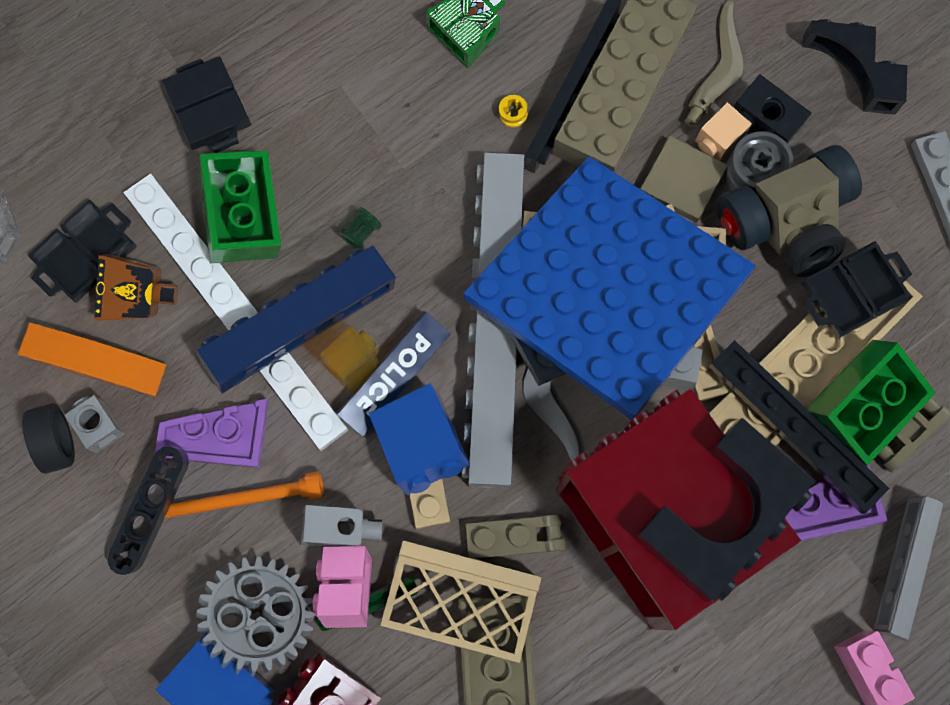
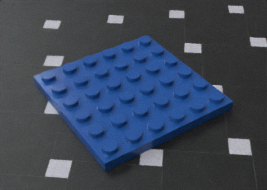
(610, 286)

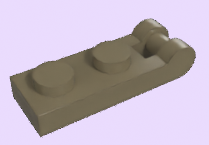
(513, 537)

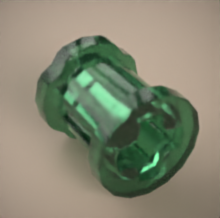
(362, 218)

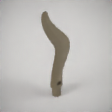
(726, 73)

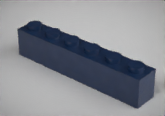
(296, 318)

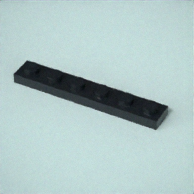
(539, 149)
(799, 428)

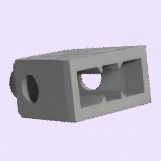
(321, 527)

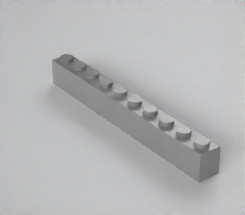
(494, 349)

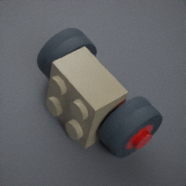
(791, 201)

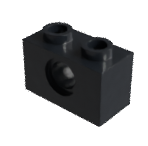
(766, 97)

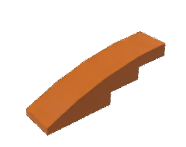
(92, 359)

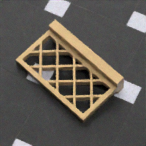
(468, 570)

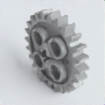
(237, 642)

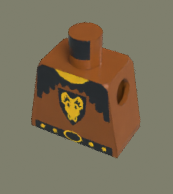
(129, 289)

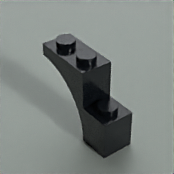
(854, 46)

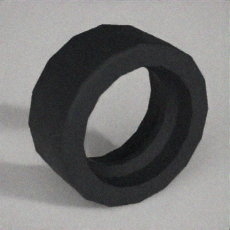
(48, 438)

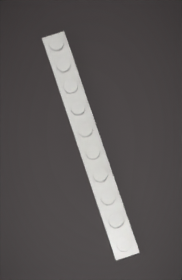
(231, 305)

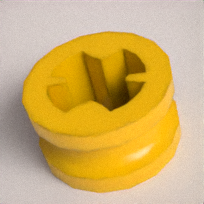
(514, 121)

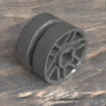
(757, 159)

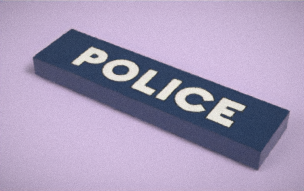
(393, 372)

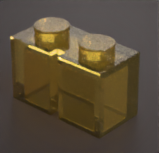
(351, 357)

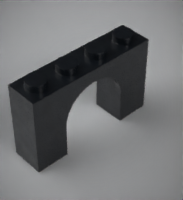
(775, 489)

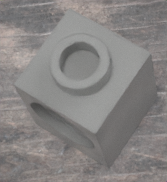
(106, 431)

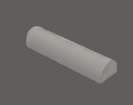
(908, 567)

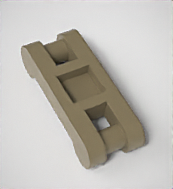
(914, 434)

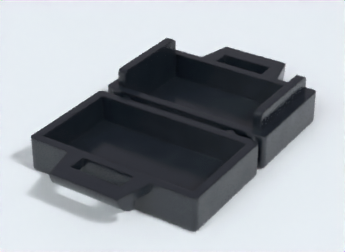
(206, 104)
(70, 260)
(857, 289)

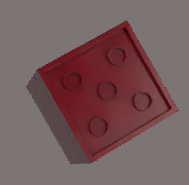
(655, 464)

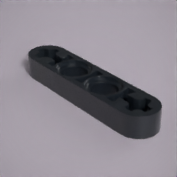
(144, 507)

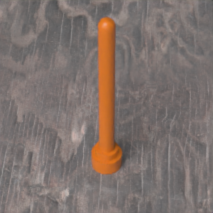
(308, 486)

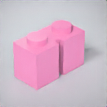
(344, 587)
(867, 663)

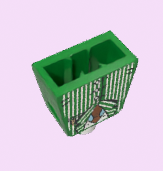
(465, 26)

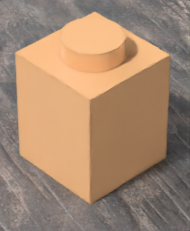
(722, 132)

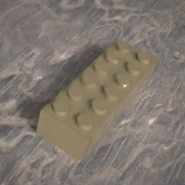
(623, 81)

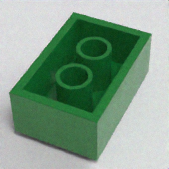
(239, 206)
(872, 399)

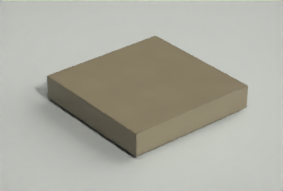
(683, 178)

